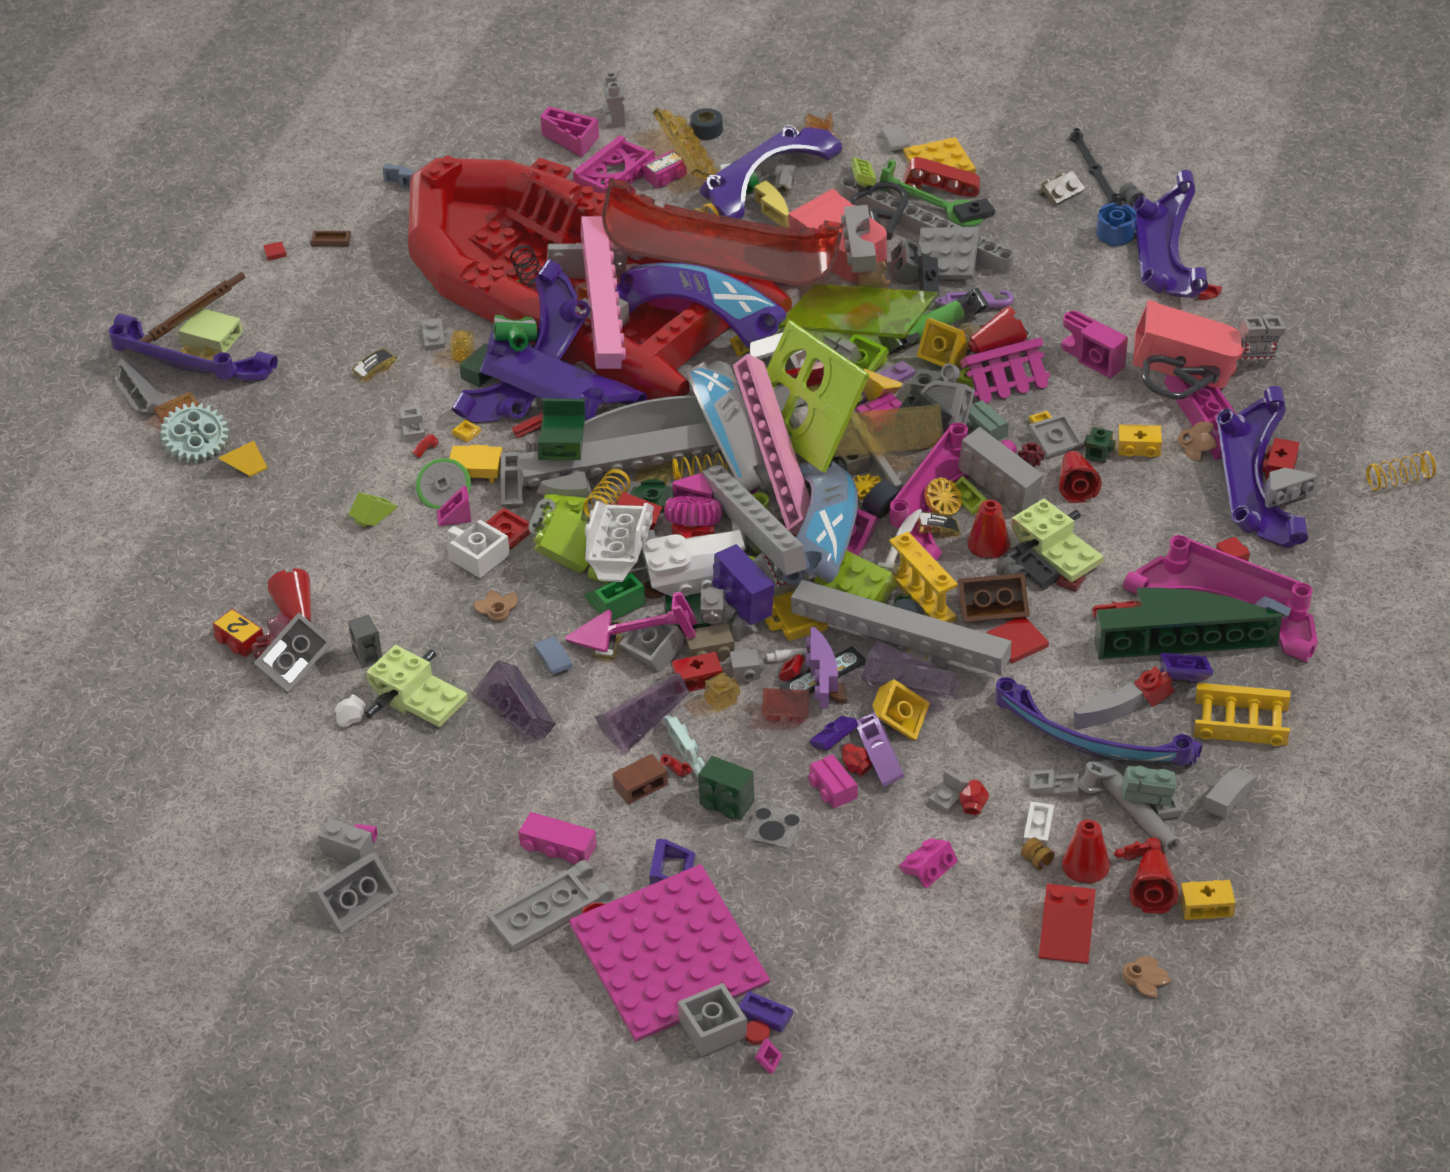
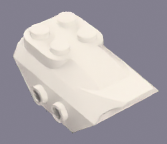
(616, 538)
(683, 563)

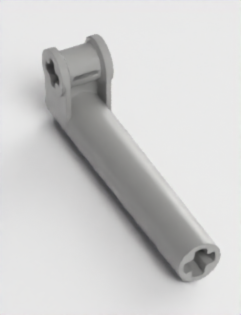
(1105, 777)

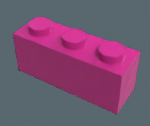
(557, 838)

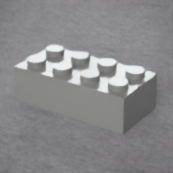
(1000, 470)

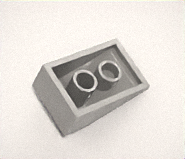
(293, 652)

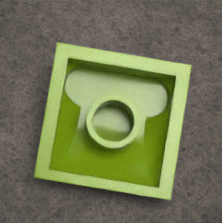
(872, 354)

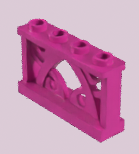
(625, 152)

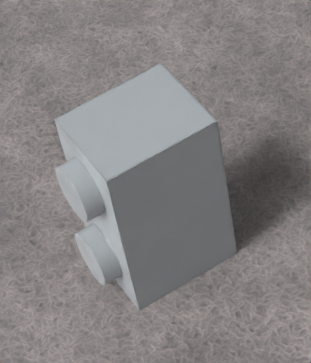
(344, 841)

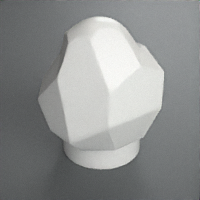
(349, 711)

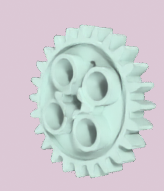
(194, 433)

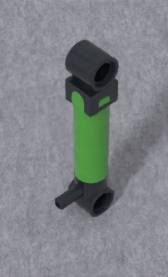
(971, 303)

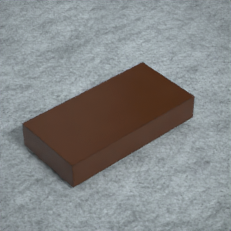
(331, 238)

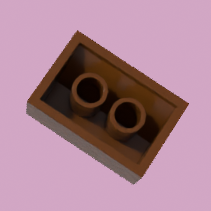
(992, 597)

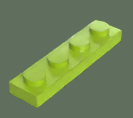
(863, 172)

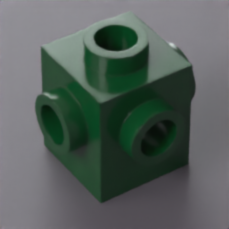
(1099, 440)

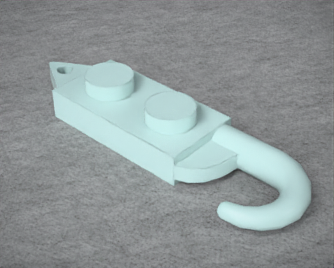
(686, 746)

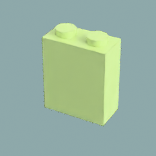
(210, 330)

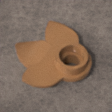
(1199, 441)
(496, 606)
(1145, 975)

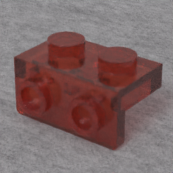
(785, 703)

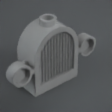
(952, 396)

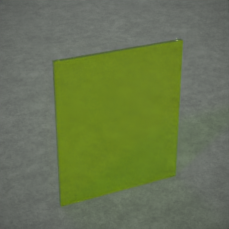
(860, 310)

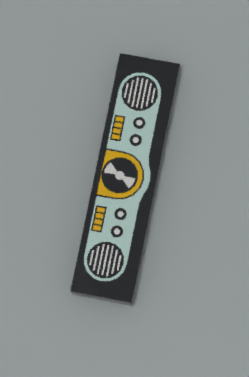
(846, 662)

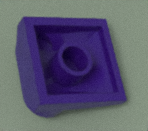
(1185, 667)

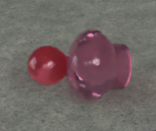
(277, 624)

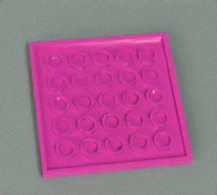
(666, 948)

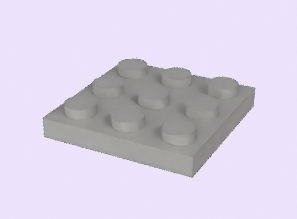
(954, 248)

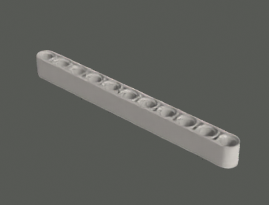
(914, 218)

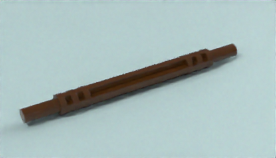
(191, 309)

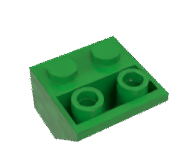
(617, 596)

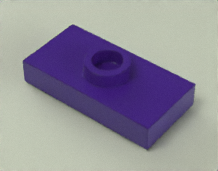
(833, 732)
(765, 1010)

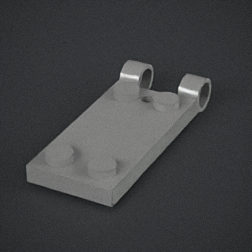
(571, 259)
(547, 906)

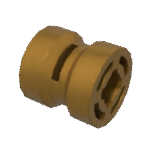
(1035, 851)

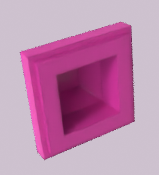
(764, 1055)

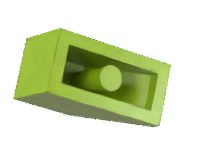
(370, 509)

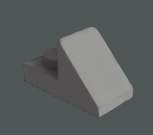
(947, 795)

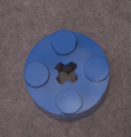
(1116, 224)

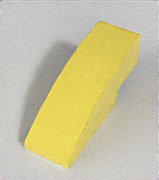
(771, 203)

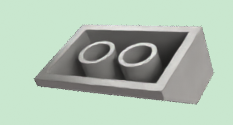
(354, 892)

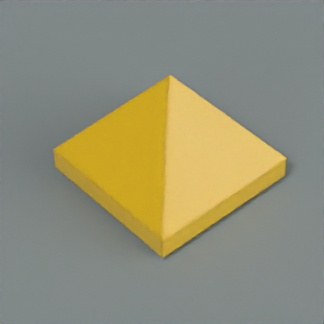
(738, 345)

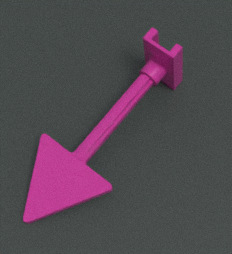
(597, 631)

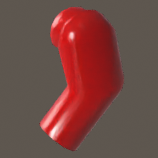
(423, 445)
(675, 765)

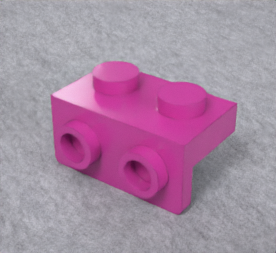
(929, 861)

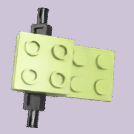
(1052, 537)
(411, 687)

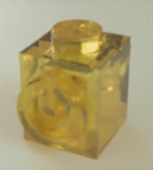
(462, 345)
(721, 691)

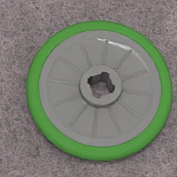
(436, 473)

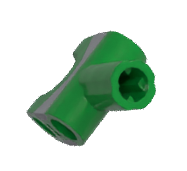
(515, 331)

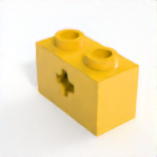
(1139, 440)
(1207, 899)

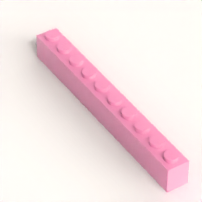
(602, 294)
(773, 441)

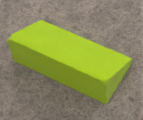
(970, 496)

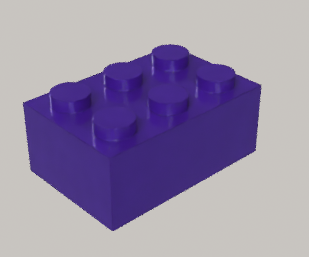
(743, 584)

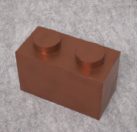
(640, 779)

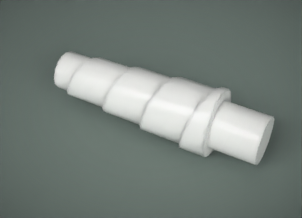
(783, 655)

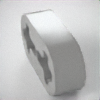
(538, 515)

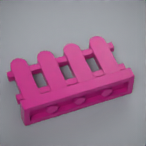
(1016, 367)

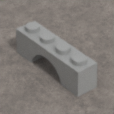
(861, 252)

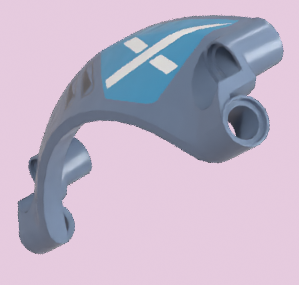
(827, 522)

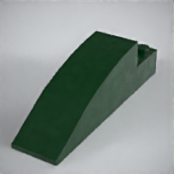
(1183, 623)

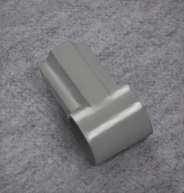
(784, 178)

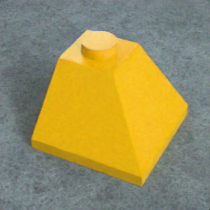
(942, 344)
(900, 708)

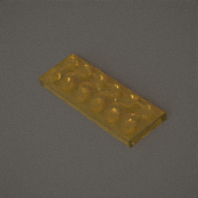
(686, 143)
(891, 430)

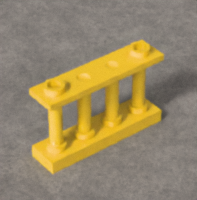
(923, 566)
(1242, 697)

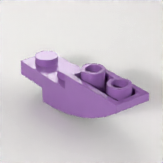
(822, 666)
(879, 749)

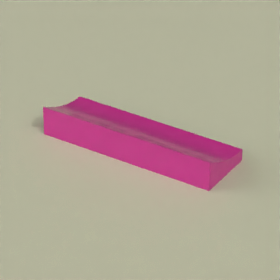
(1201, 406)

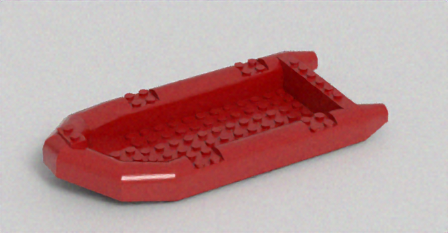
(465, 249)

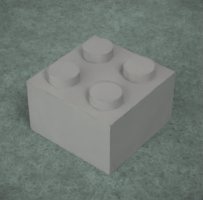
(712, 1019)

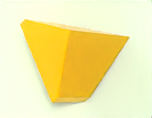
(879, 385)
(246, 459)

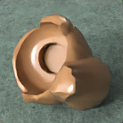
(876, 278)

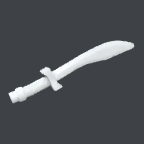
(906, 526)

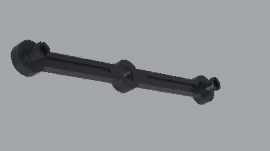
(1077, 137)

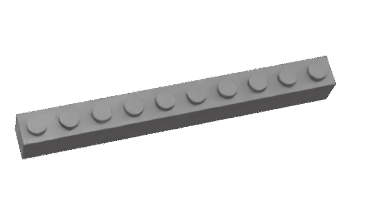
(623, 453)
(756, 521)
(901, 627)

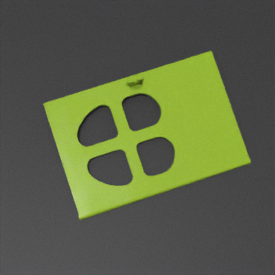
(828, 406)

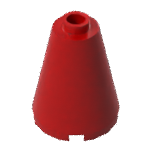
(998, 332)
(1078, 478)
(989, 531)
(291, 592)
(1086, 854)
(1154, 884)

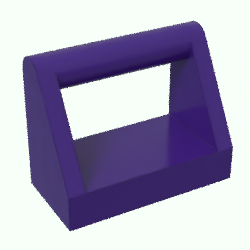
(665, 849)

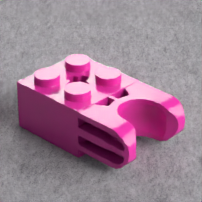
(1094, 344)

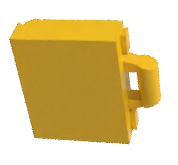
(479, 460)
(792, 625)

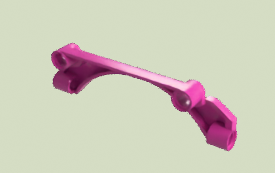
(939, 463)
(1209, 570)

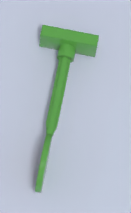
(887, 176)

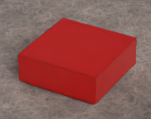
(274, 251)
(791, 667)

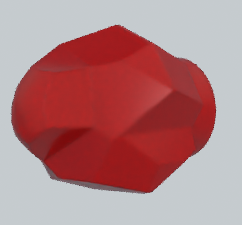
(856, 759)
(974, 797)

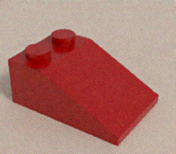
(1067, 923)

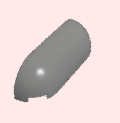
(137, 388)

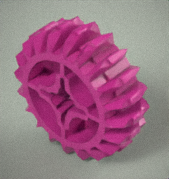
(693, 511)

